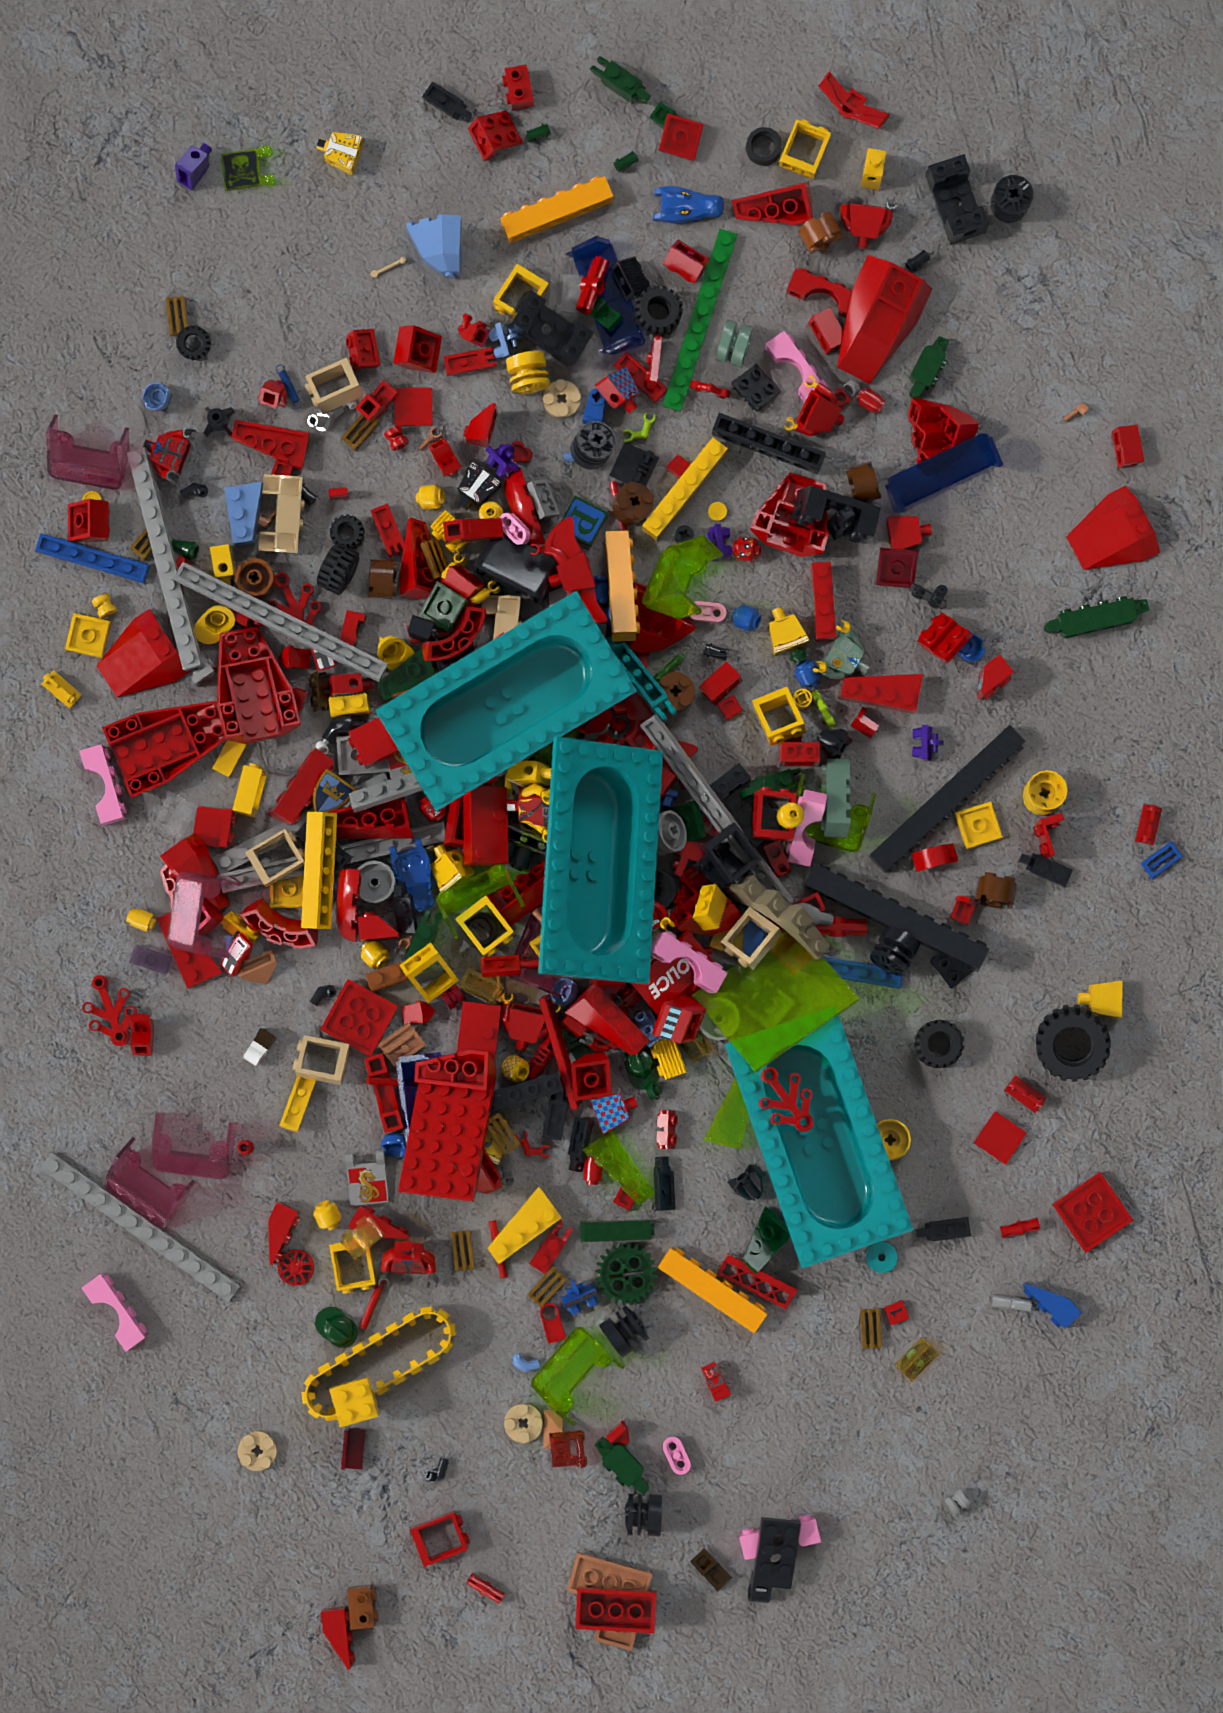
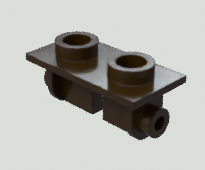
(318, 684)

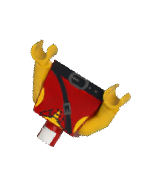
(533, 807)

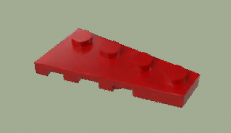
(279, 443)
(192, 966)

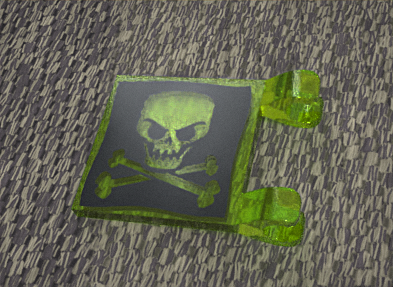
(243, 169)

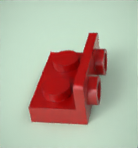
(362, 349)

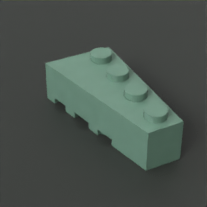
(837, 809)

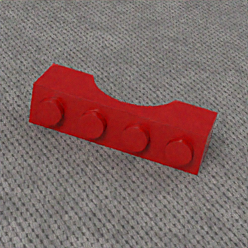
(805, 284)
(823, 601)
(385, 1095)

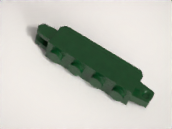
(1096, 618)

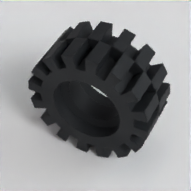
(193, 354)
(347, 521)

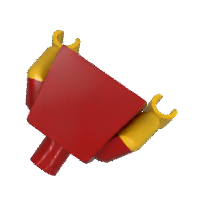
(465, 583)

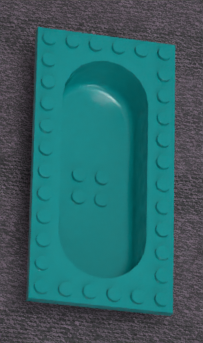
(505, 701)
(600, 861)
(837, 1175)

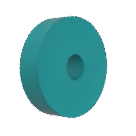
(881, 1248)

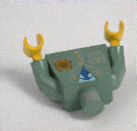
(843, 656)

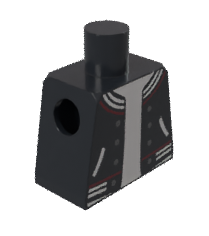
(477, 486)

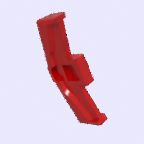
(852, 103)

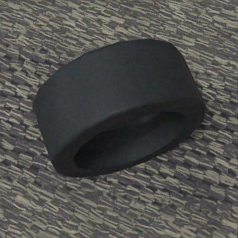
(767, 132)
(494, 930)

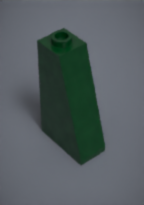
(616, 1230)

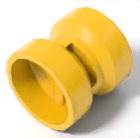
(104, 605)
(802, 702)

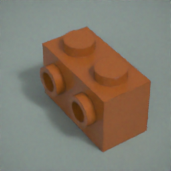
(361, 1606)

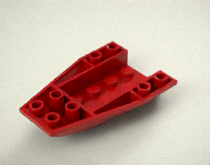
(879, 316)
(252, 689)
(163, 743)

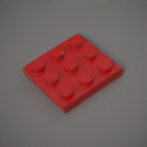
(359, 1017)
(1092, 1212)

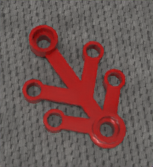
(296, 609)
(111, 1013)
(788, 1101)

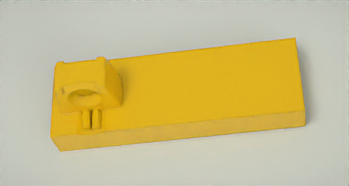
(229, 757)
(297, 1104)

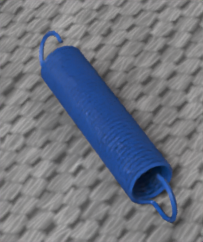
(288, 386)

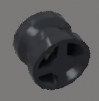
(683, 537)

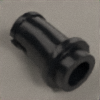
(917, 261)
(308, 495)
(716, 652)

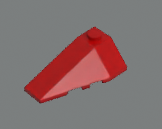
(415, 575)
(463, 1069)

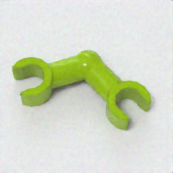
(640, 434)
(823, 708)

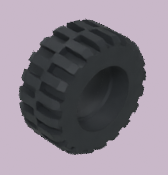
(1080, 1067)

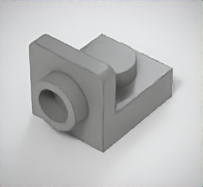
(202, 675)

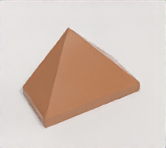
(259, 968)
(551, 1424)

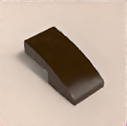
(711, 1569)

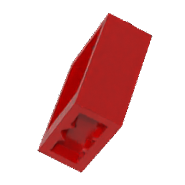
(793, 756)
(759, 833)
(422, 1547)

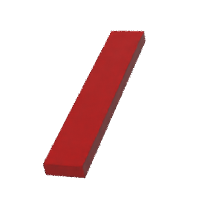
(558, 1046)

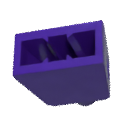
(192, 165)

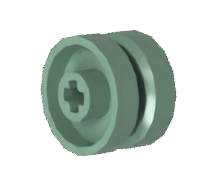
(734, 343)

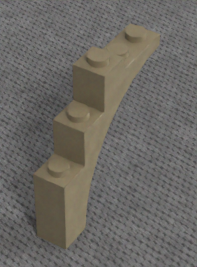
(774, 906)

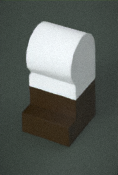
(259, 1046)

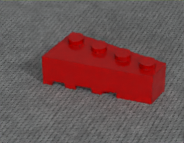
(886, 692)
(378, 822)

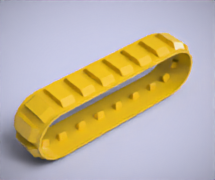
(307, 1395)

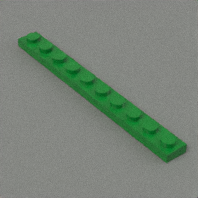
(700, 320)

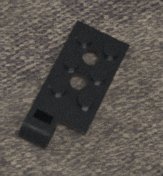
(769, 1573)

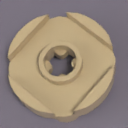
(563, 409)
(512, 1424)
(249, 1442)

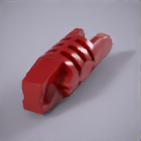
(541, 1058)

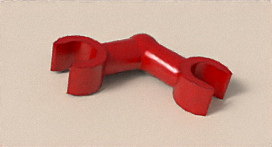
(720, 392)
(528, 1151)

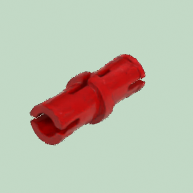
(241, 1145)
(1020, 1227)
(485, 1588)

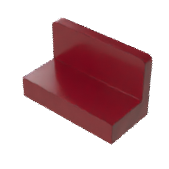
(353, 1448)

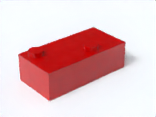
(485, 826)
(479, 1027)
(616, 1609)

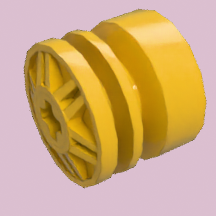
(528, 372)
(1044, 782)
(899, 1133)

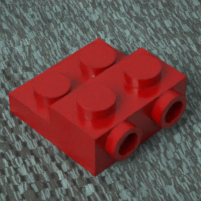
(944, 637)

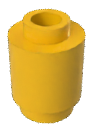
(141, 919)

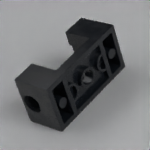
(950, 181)
(565, 339)
(813, 501)
(729, 789)

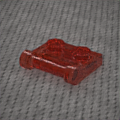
(561, 1449)

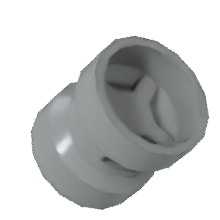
(962, 1501)

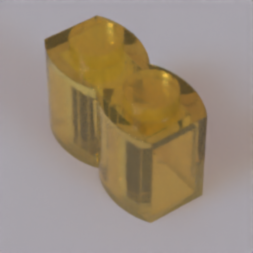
(362, 1237)

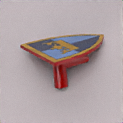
(330, 792)

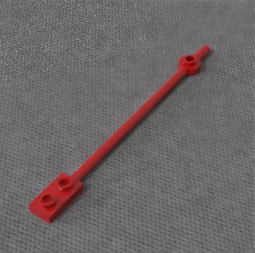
(512, 965)

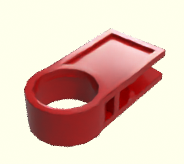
(553, 1328)

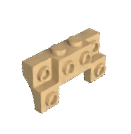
(287, 513)
(506, 612)

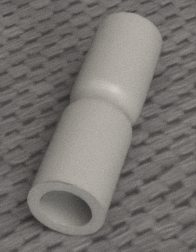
(1014, 1303)

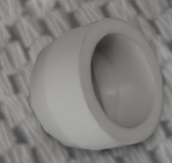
(851, 384)

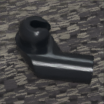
(195, 489)
(323, 992)
(438, 1473)

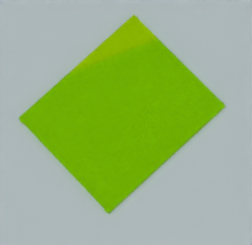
(776, 1002)

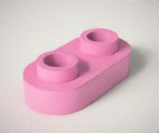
(515, 529)
(707, 610)
(676, 1455)

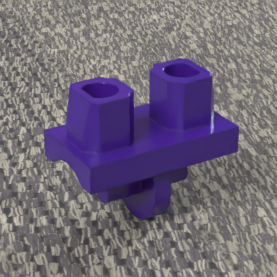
(503, 457)
(716, 536)
(928, 744)

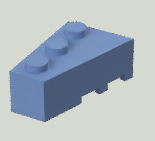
(244, 511)

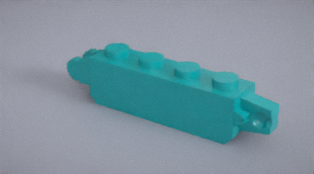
(643, 681)

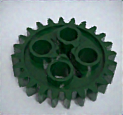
(623, 1256)

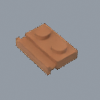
(402, 1043)

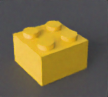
(354, 1401)

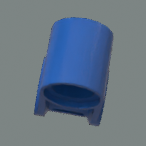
(594, 410)

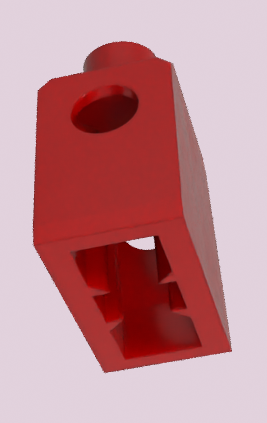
(906, 532)

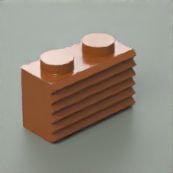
(386, 977)

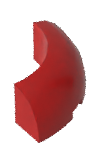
(521, 505)
(460, 638)
(346, 910)
(278, 928)

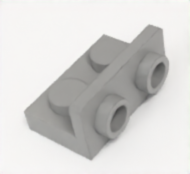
(543, 499)

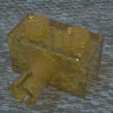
(481, 986)

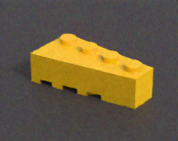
(529, 1221)

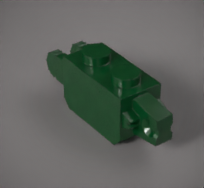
(621, 81)
(929, 363)
(776, 781)
(424, 934)
(622, 1463)

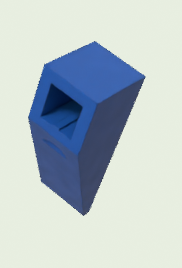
(1058, 1306)

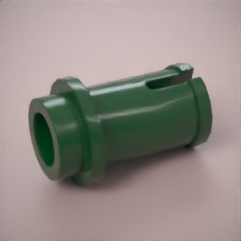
(538, 132)
(626, 161)

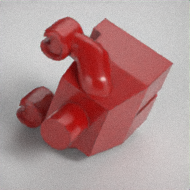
(474, 333)
(273, 394)

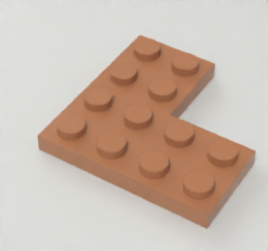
(598, 1572)

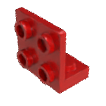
(494, 133)
(1040, 830)

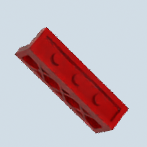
(764, 1277)

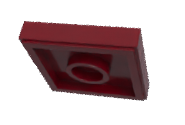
(896, 567)

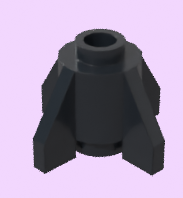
(221, 423)
(834, 742)
(747, 1184)

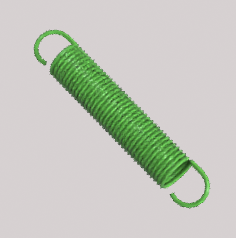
(669, 667)

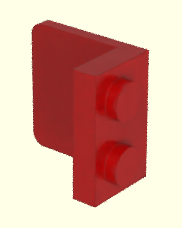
(215, 826)

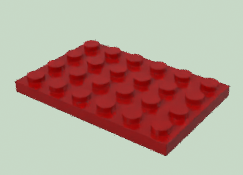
(446, 1142)

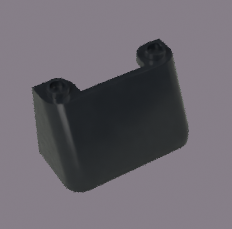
(517, 567)

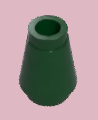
(185, 548)

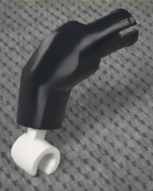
(336, 728)

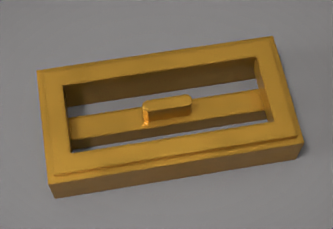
(174, 300)
(350, 442)
(139, 552)
(434, 557)
(511, 1147)
(470, 1250)
(535, 1299)
(878, 1328)

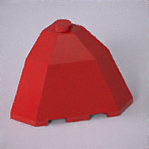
(938, 427)
(657, 629)
(687, 899)

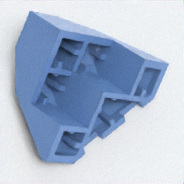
(439, 243)

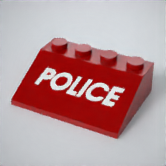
(670, 979)

